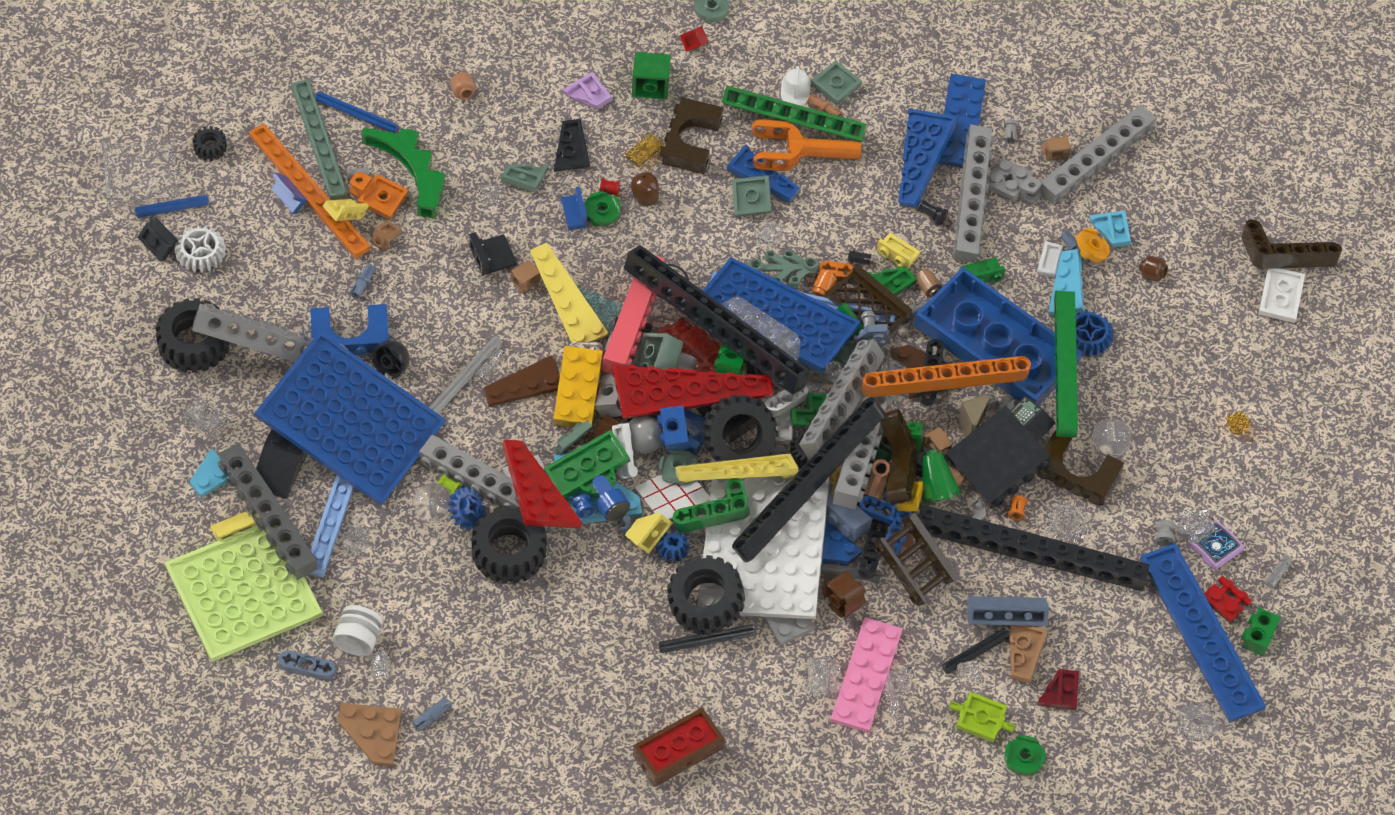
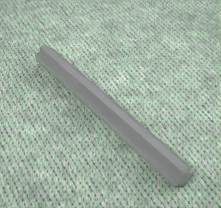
(465, 375)

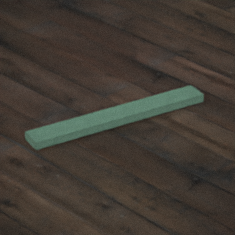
(319, 140)

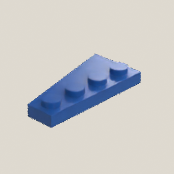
(743, 167)

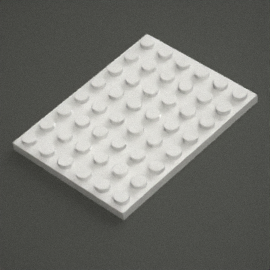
(788, 569)

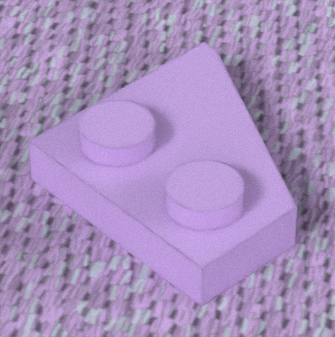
(589, 91)

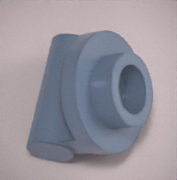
(625, 521)

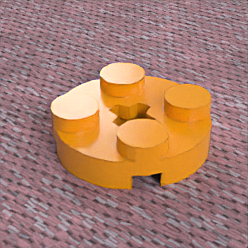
(1092, 246)

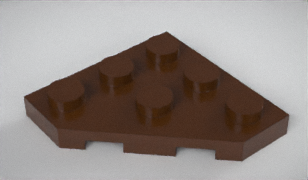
(912, 358)

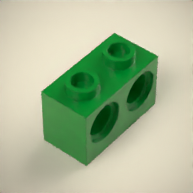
(1259, 631)

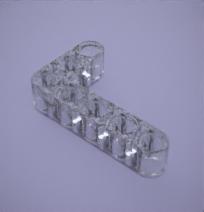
(765, 325)

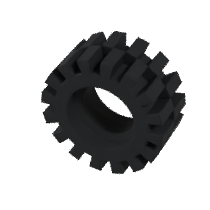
(209, 134)

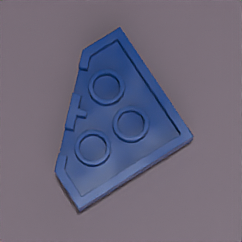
(838, 547)

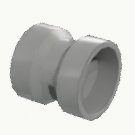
(1165, 532)

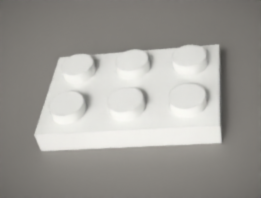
(1281, 294)

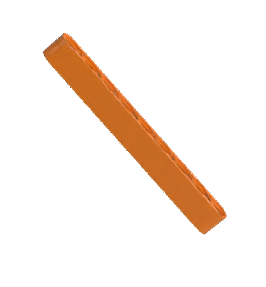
(954, 379)

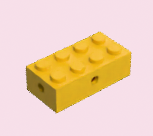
(578, 386)

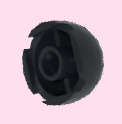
(390, 354)

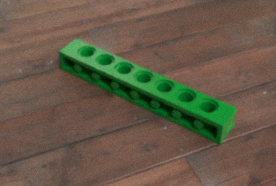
(794, 113)

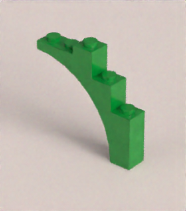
(418, 162)

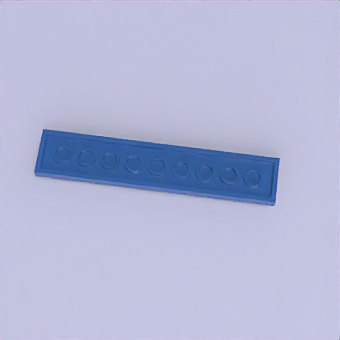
(1203, 633)

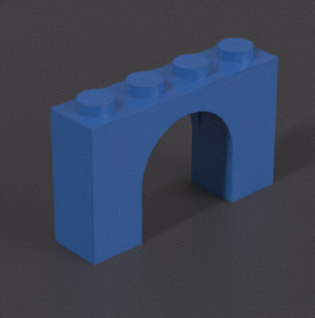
(374, 334)

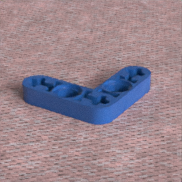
(893, 519)

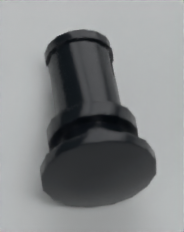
(935, 213)

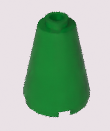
(937, 478)

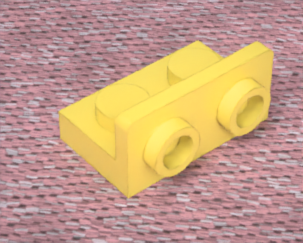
(345, 209)

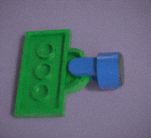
(592, 472)

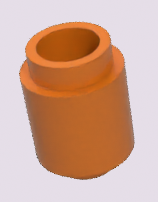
(824, 283)

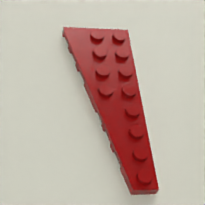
(646, 390)

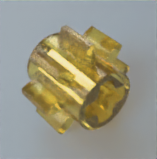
(1238, 422)

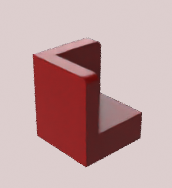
(694, 38)

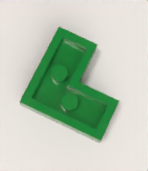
(803, 417)

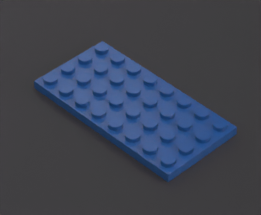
(820, 327)

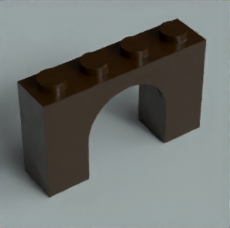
(690, 114)
(1094, 487)

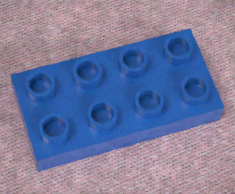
(985, 325)

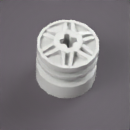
(357, 630)

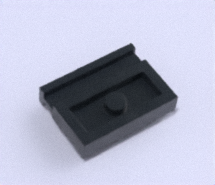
(157, 238)

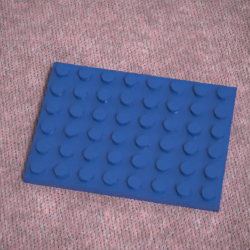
(349, 418)

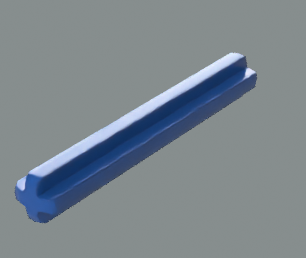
(173, 205)

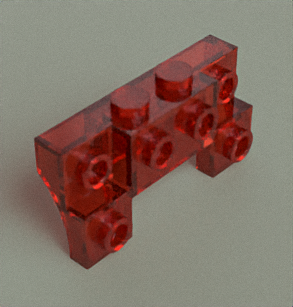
(695, 343)

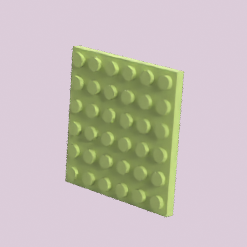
(240, 593)

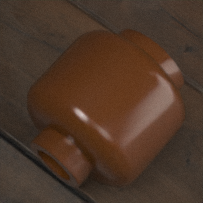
(1153, 268)

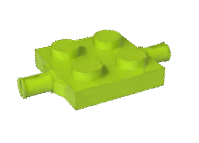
(981, 717)

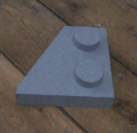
(877, 331)

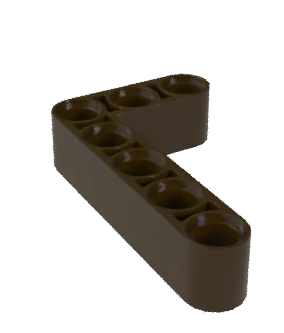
(1286, 255)
(903, 458)

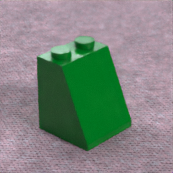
(651, 75)

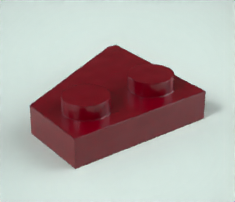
(1061, 691)

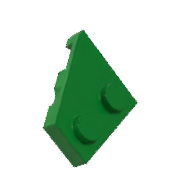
(896, 279)

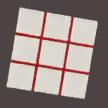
(668, 497)

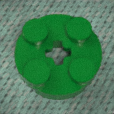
(602, 218)
(1024, 766)

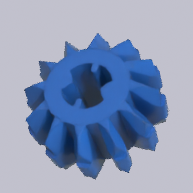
(673, 546)

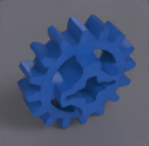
(466, 508)

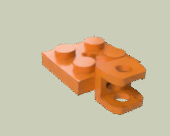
(371, 189)

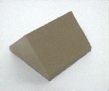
(973, 413)

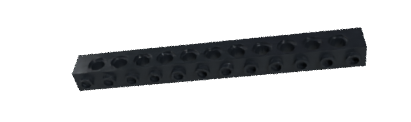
(717, 320)
(1034, 548)

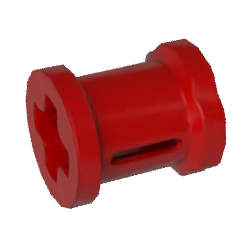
(610, 186)

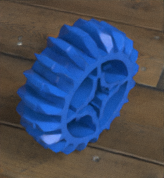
(1093, 328)

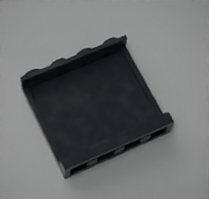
(999, 457)

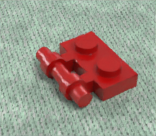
(1223, 603)

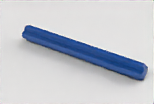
(356, 112)

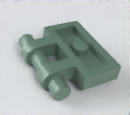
(566, 441)

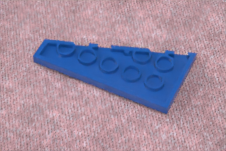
(923, 147)

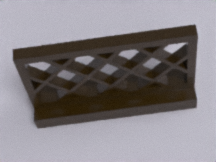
(879, 295)

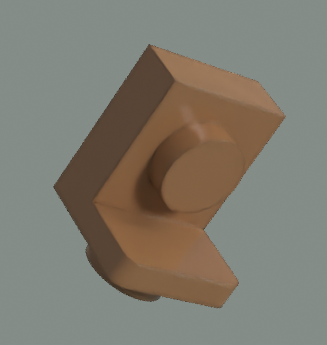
(385, 234)

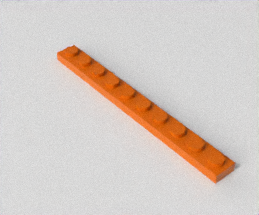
(312, 192)

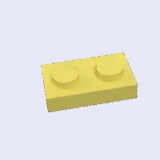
(897, 251)

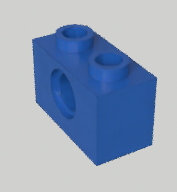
(673, 417)

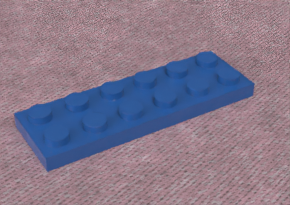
(965, 102)

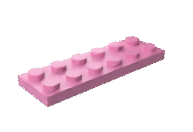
(866, 675)

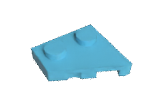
(1112, 227)

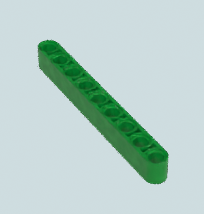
(1065, 364)

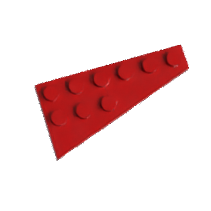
(536, 493)

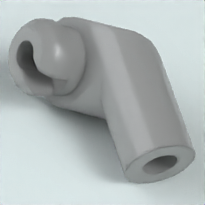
(979, 509)

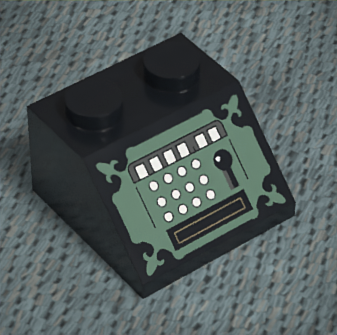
(1033, 417)

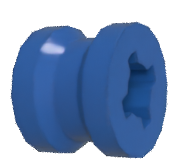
(583, 506)

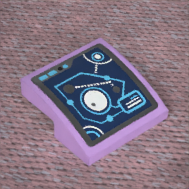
(1218, 547)

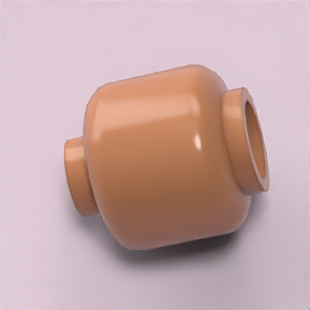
(462, 85)

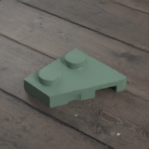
(524, 176)

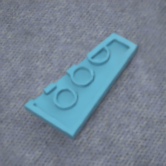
(1069, 278)

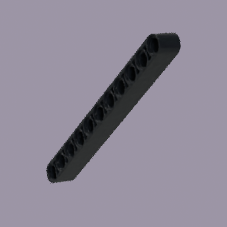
(808, 479)

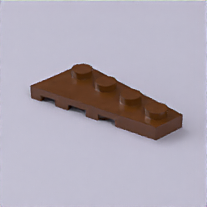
(528, 382)

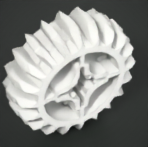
(201, 254)

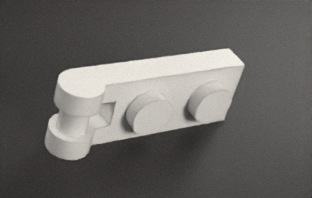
(623, 434)

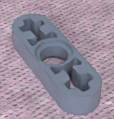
(291, 667)

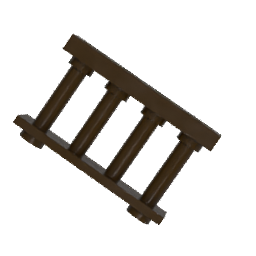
(934, 557)

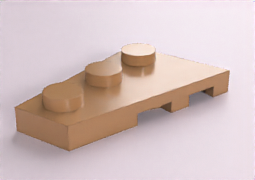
(1025, 650)

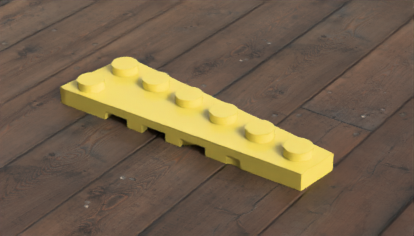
(574, 311)
(766, 466)

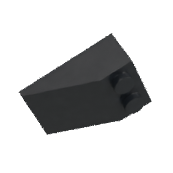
(280, 464)

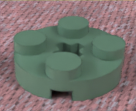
(709, 14)
(668, 464)

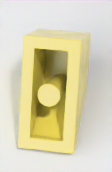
(648, 531)

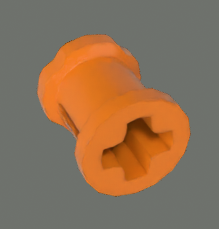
(1017, 508)

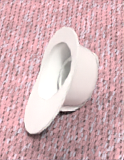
(795, 87)

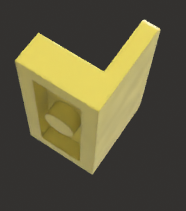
(232, 526)

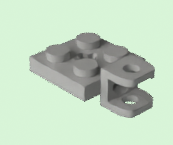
(1020, 185)

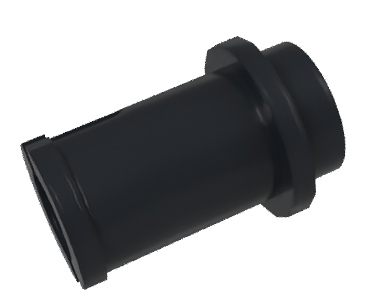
(857, 257)

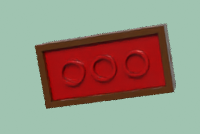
(678, 747)

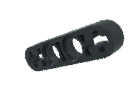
(936, 358)
(870, 547)

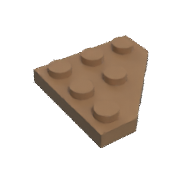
(372, 730)

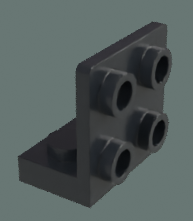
(491, 254)

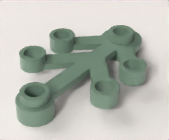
(804, 266)

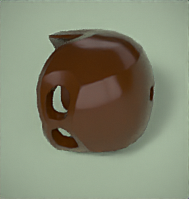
(645, 188)

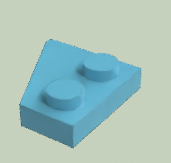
(208, 475)

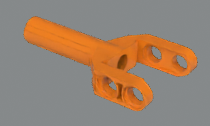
(799, 147)

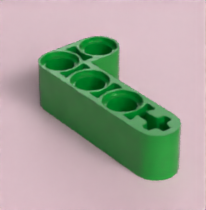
(711, 508)

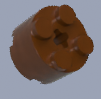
(844, 594)

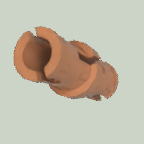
(822, 105)

